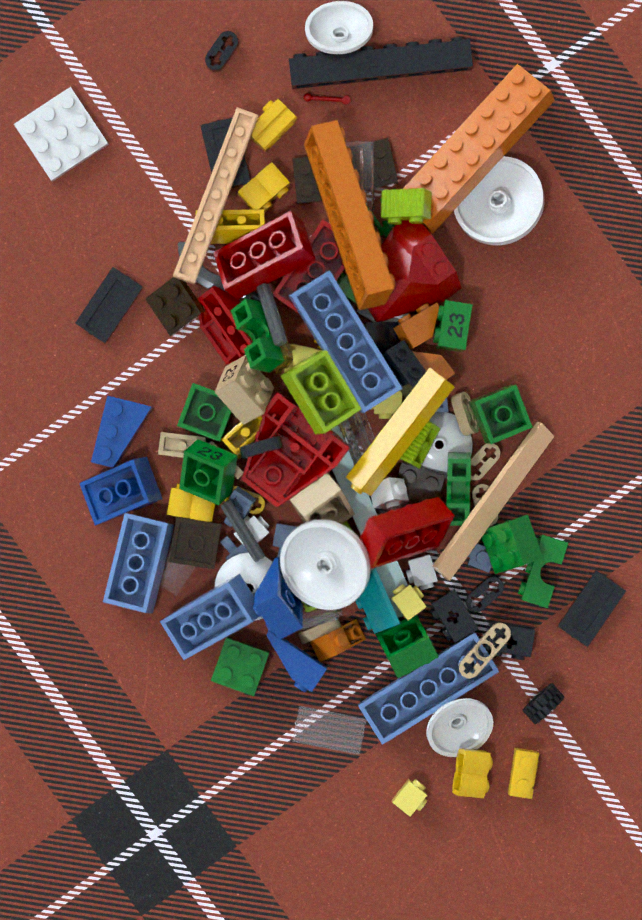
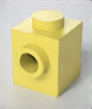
(388, 406)
(408, 600)
(410, 797)

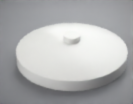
(503, 204)
(325, 564)

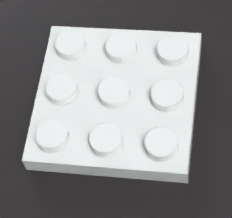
(61, 134)

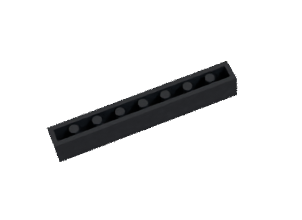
(381, 64)

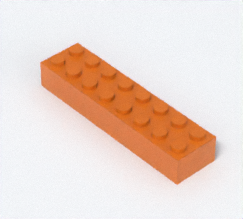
(481, 143)
(349, 215)

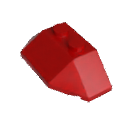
(220, 326)

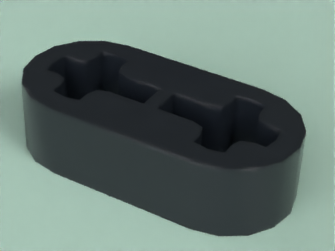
(225, 55)
(261, 447)
(479, 590)

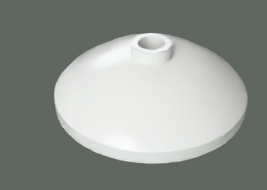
(339, 27)
(452, 439)
(243, 564)
(459, 725)

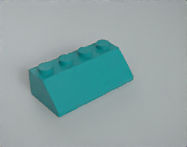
(377, 605)

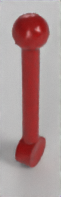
(345, 100)

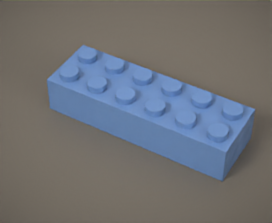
(346, 340)
(424, 690)

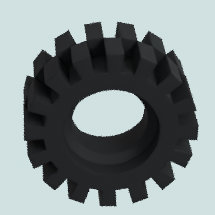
(543, 703)

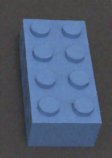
(138, 563)
(210, 617)

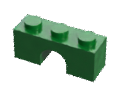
(262, 352)
(458, 486)
(534, 589)

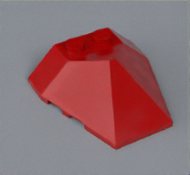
(419, 271)
(300, 462)

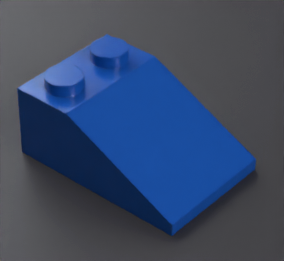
(120, 490)
(278, 604)
(300, 665)

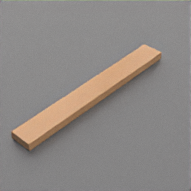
(215, 196)
(493, 501)

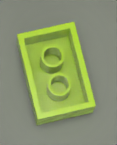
(321, 392)

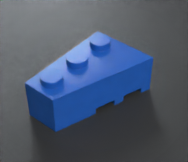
(117, 429)

